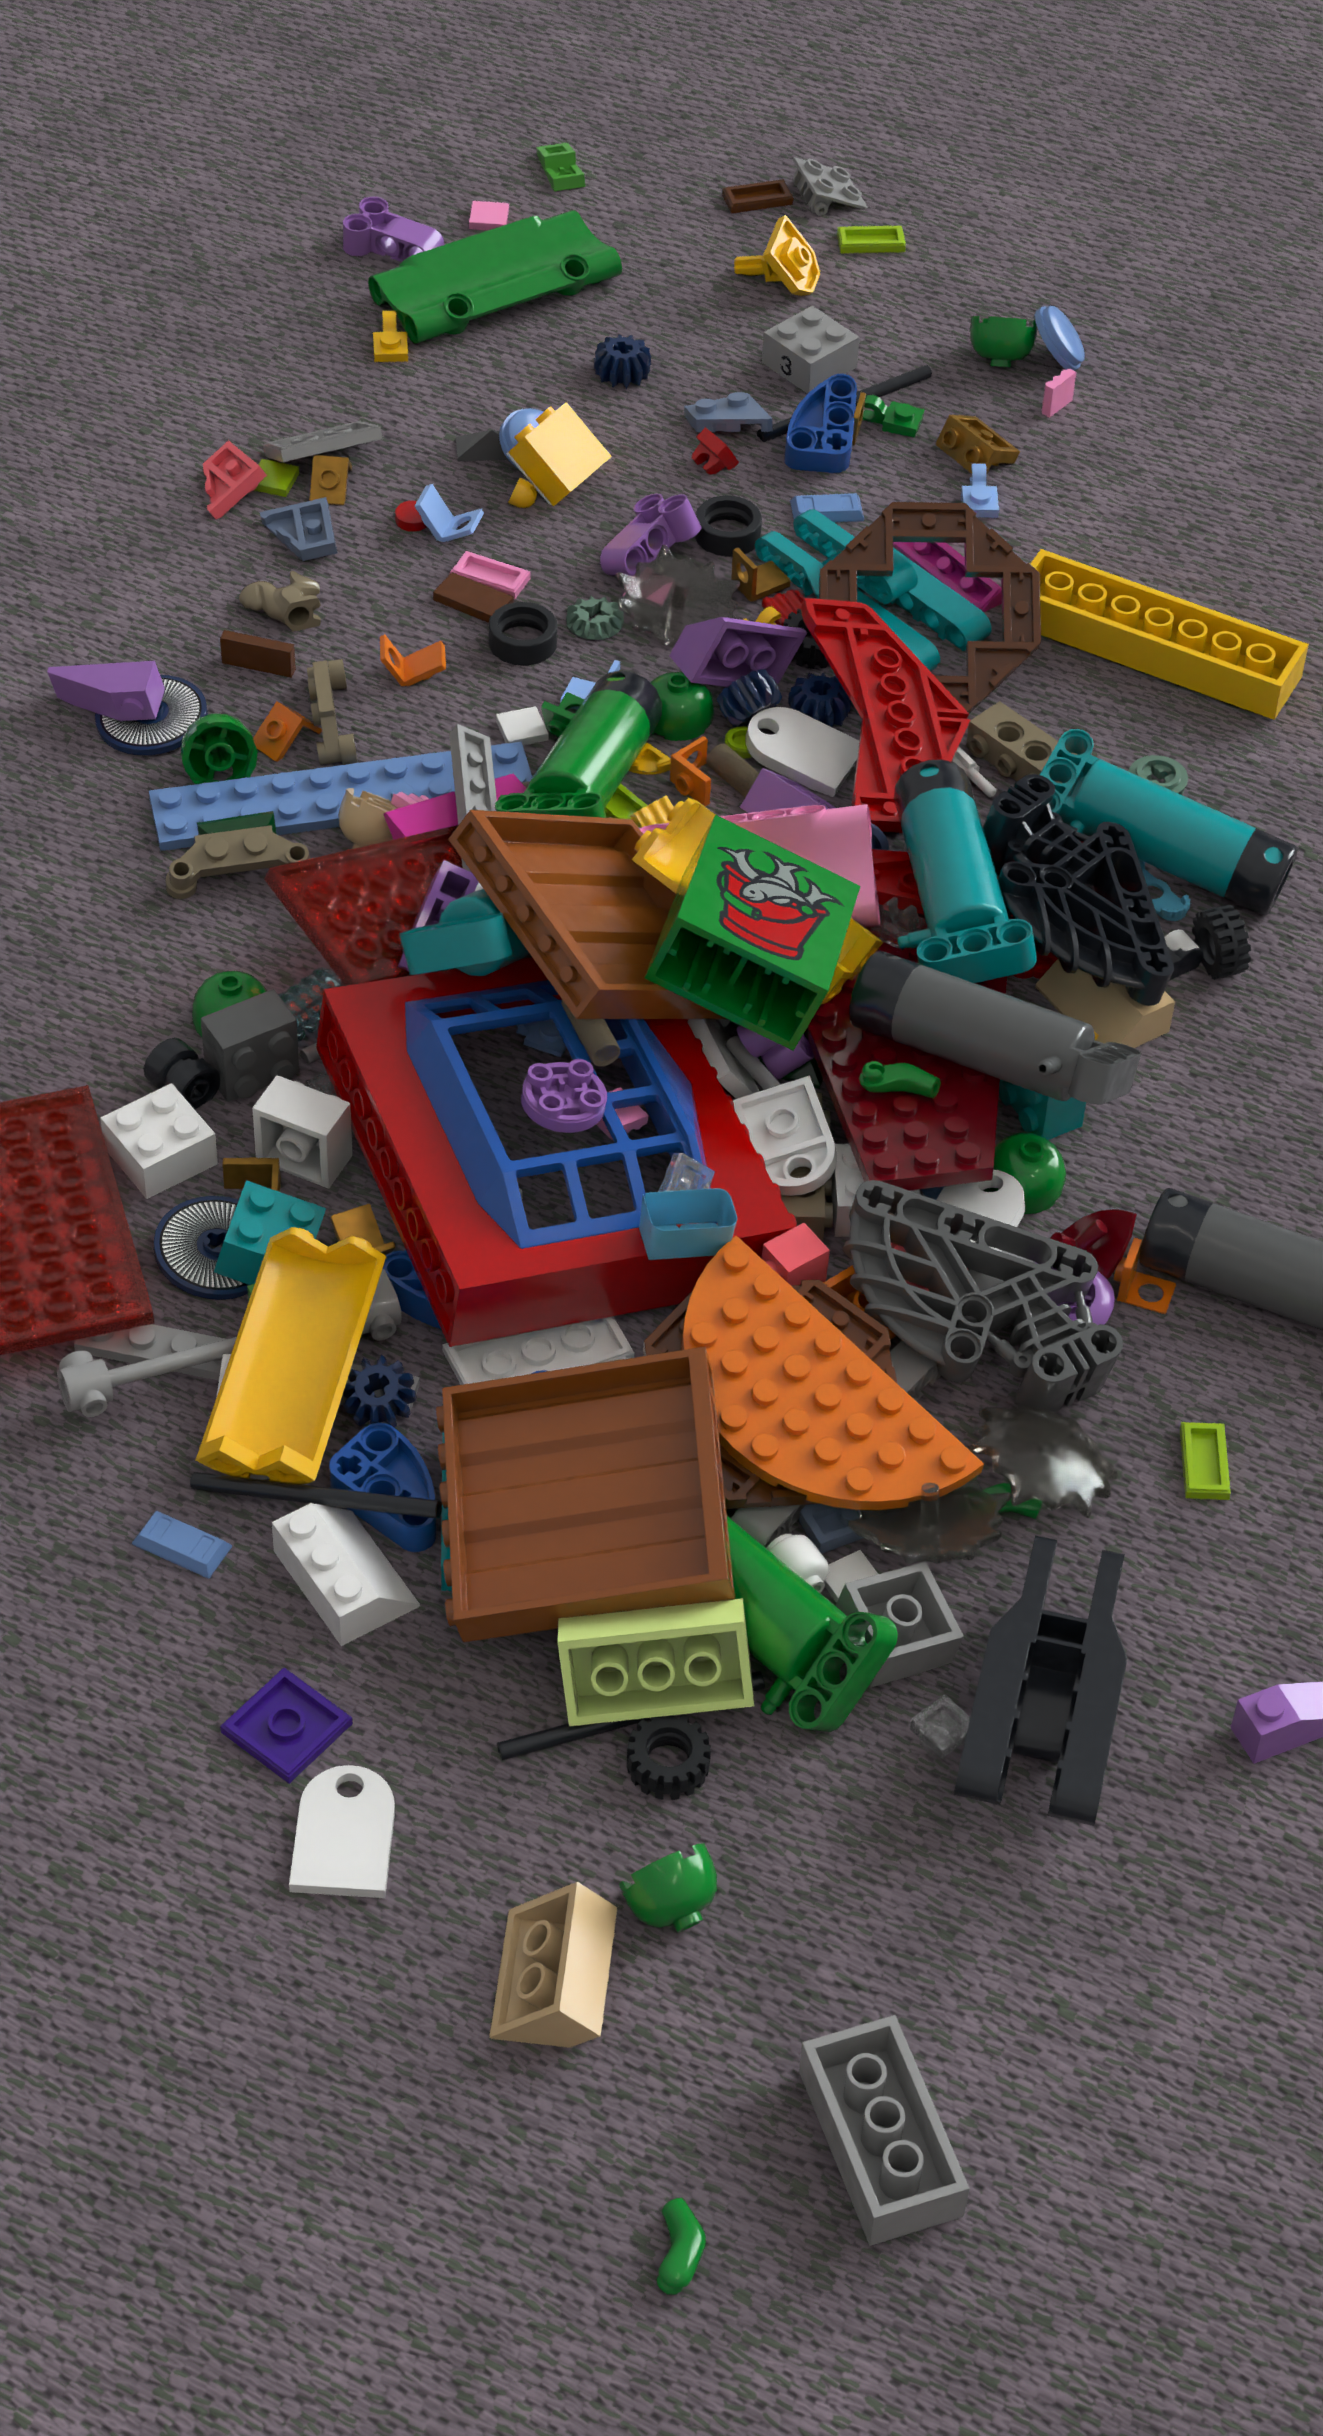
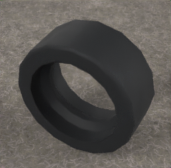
(729, 508)
(523, 651)

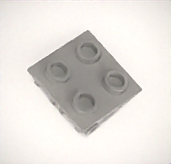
(823, 184)

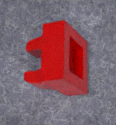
(715, 451)

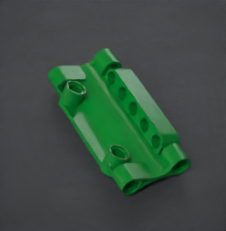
(493, 273)

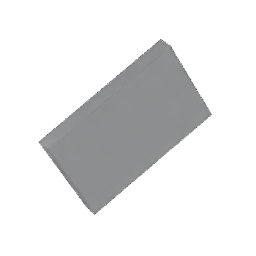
(322, 441)

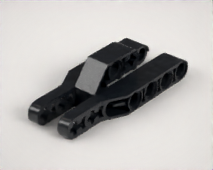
(1069, 1696)

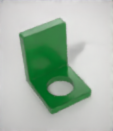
(558, 717)

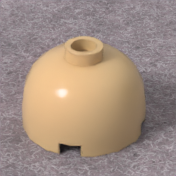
(363, 818)

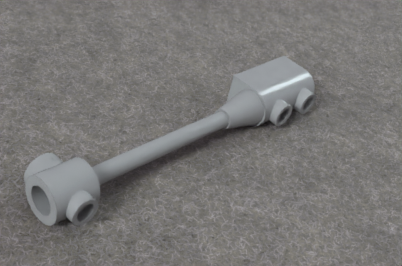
(89, 1384)

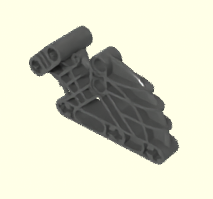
(1055, 1354)

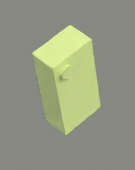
(655, 1662)

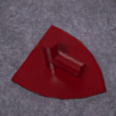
(1103, 1235)

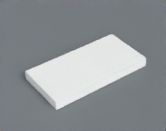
(539, 1350)

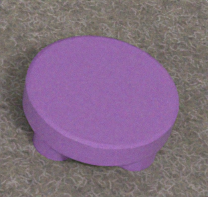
(564, 1096)

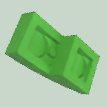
(561, 166)

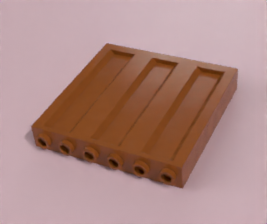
(578, 907)
(583, 1494)

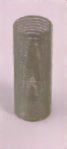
(747, 775)
(596, 1039)

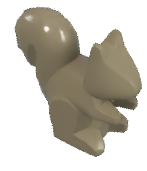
(288, 604)

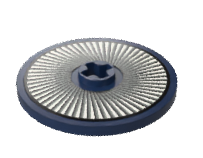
(179, 708)
(185, 1251)

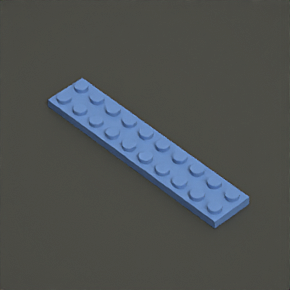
(313, 796)

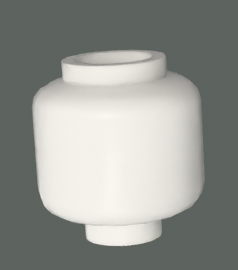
(802, 1557)

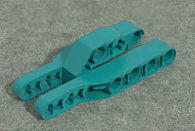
(909, 587)

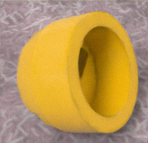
(523, 494)

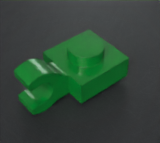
(896, 419)

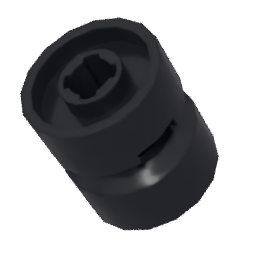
(180, 1065)

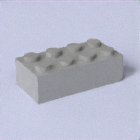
(883, 2130)

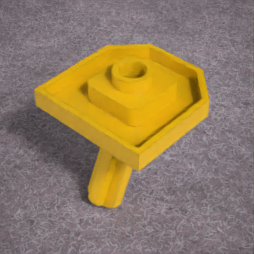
(785, 259)

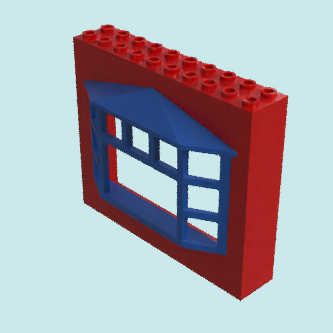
(459, 1190)

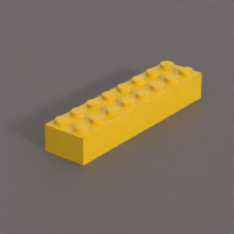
(1167, 636)

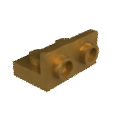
(973, 442)

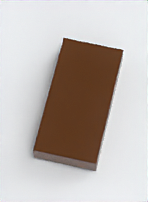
(757, 196)
(470, 597)
(257, 653)

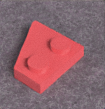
(229, 478)

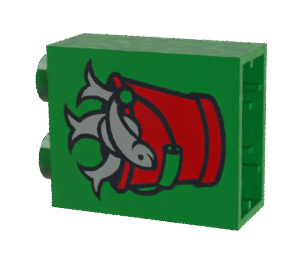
(754, 933)

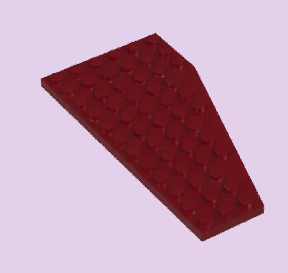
(902, 1134)

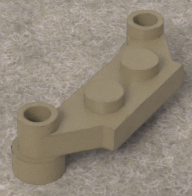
(323, 679)
(230, 853)

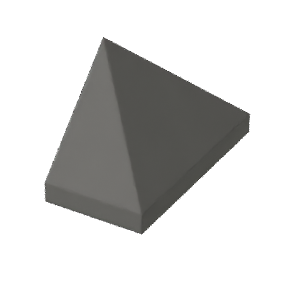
(479, 447)

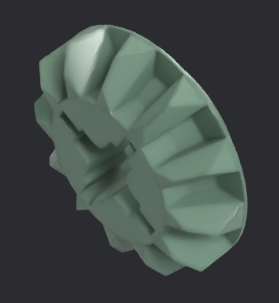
(602, 626)
(1164, 768)

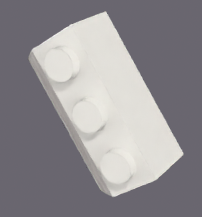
(340, 1570)

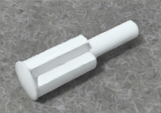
(971, 768)

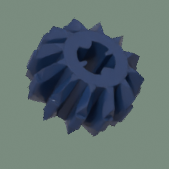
(622, 360)
(748, 697)
(820, 699)
(394, 1385)

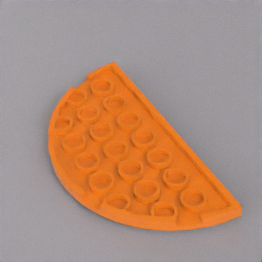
(806, 1401)

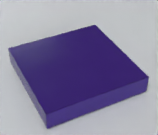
(286, 1725)

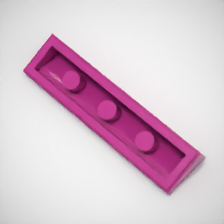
(950, 567)
(439, 811)

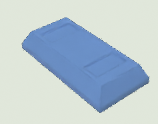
(833, 506)
(182, 1544)

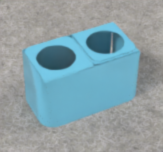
(665, 1209)

